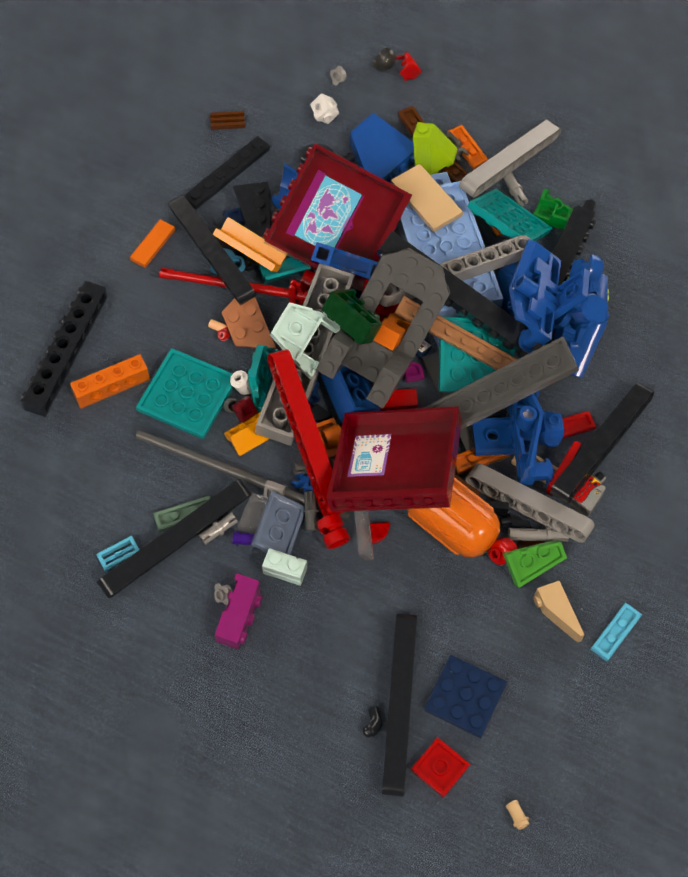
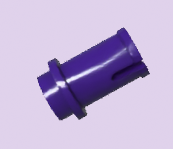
(242, 538)

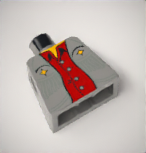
(589, 495)

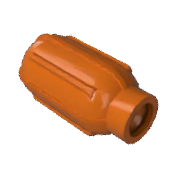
(464, 527)

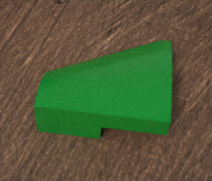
(552, 211)

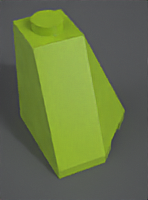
(432, 148)

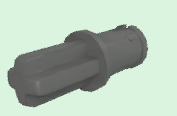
(310, 511)

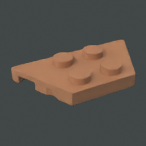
(247, 324)

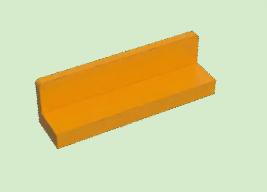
(250, 244)
(244, 436)

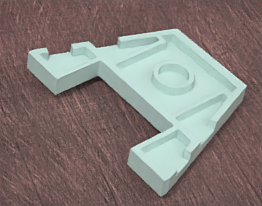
(295, 331)

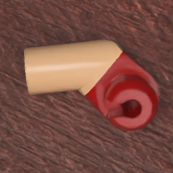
(222, 329)

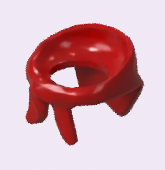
(411, 70)

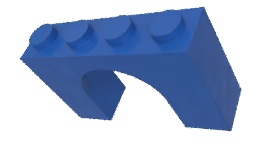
(343, 260)

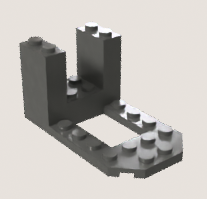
(372, 360)

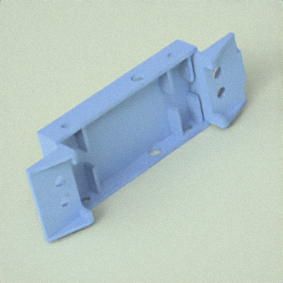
(450, 242)

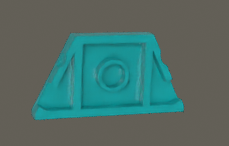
(260, 375)

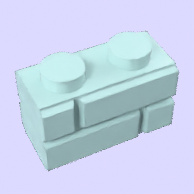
(284, 567)

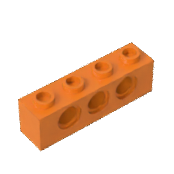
(110, 381)

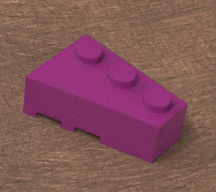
(239, 612)

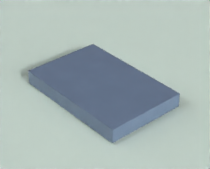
(278, 524)

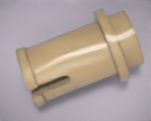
(517, 815)

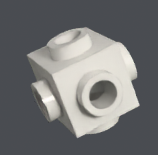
(324, 108)

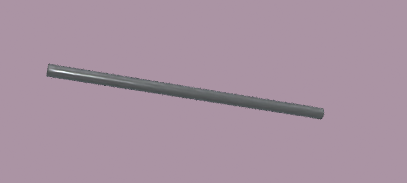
(221, 467)

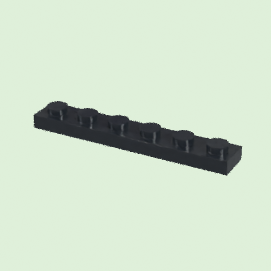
(227, 172)

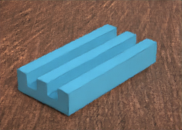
(115, 547)

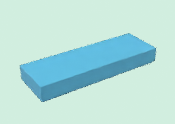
(616, 632)

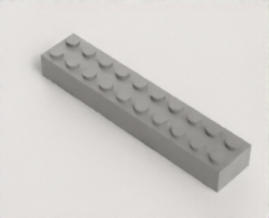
(273, 419)

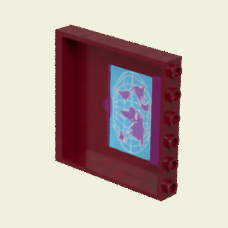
(336, 207)

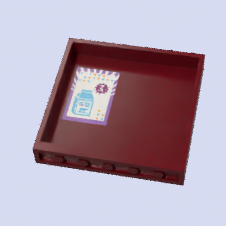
(395, 460)

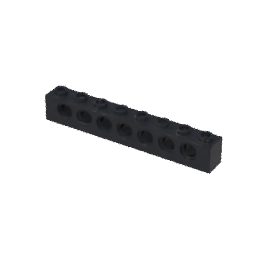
(41, 403)

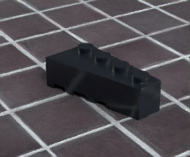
(255, 206)

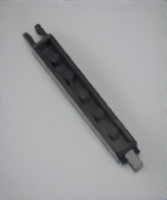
(573, 237)

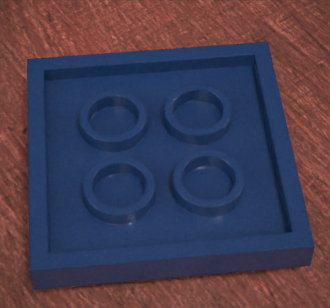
(465, 696)

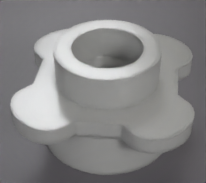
(338, 75)
(221, 593)

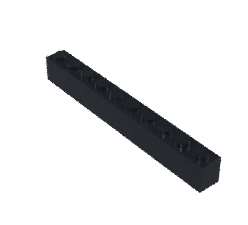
(470, 302)

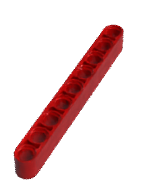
(302, 425)

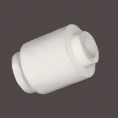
(240, 382)

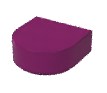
(414, 373)

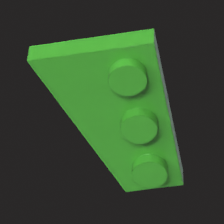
(533, 560)

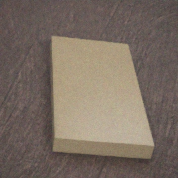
(428, 198)

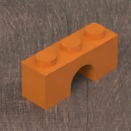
(392, 331)

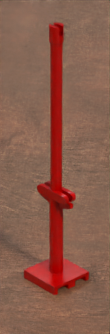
(295, 291)

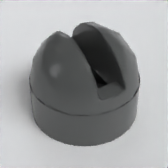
(228, 408)

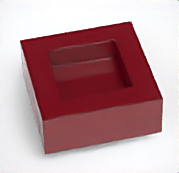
(244, 409)

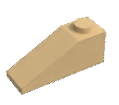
(557, 608)

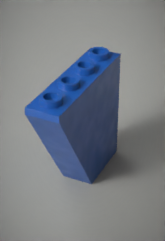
(381, 148)

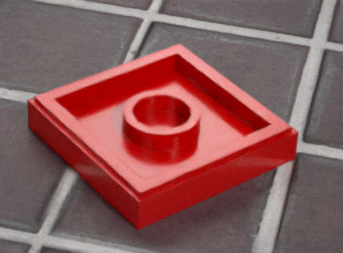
(440, 767)

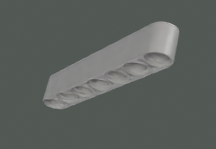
(530, 503)

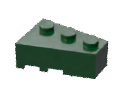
(352, 316)

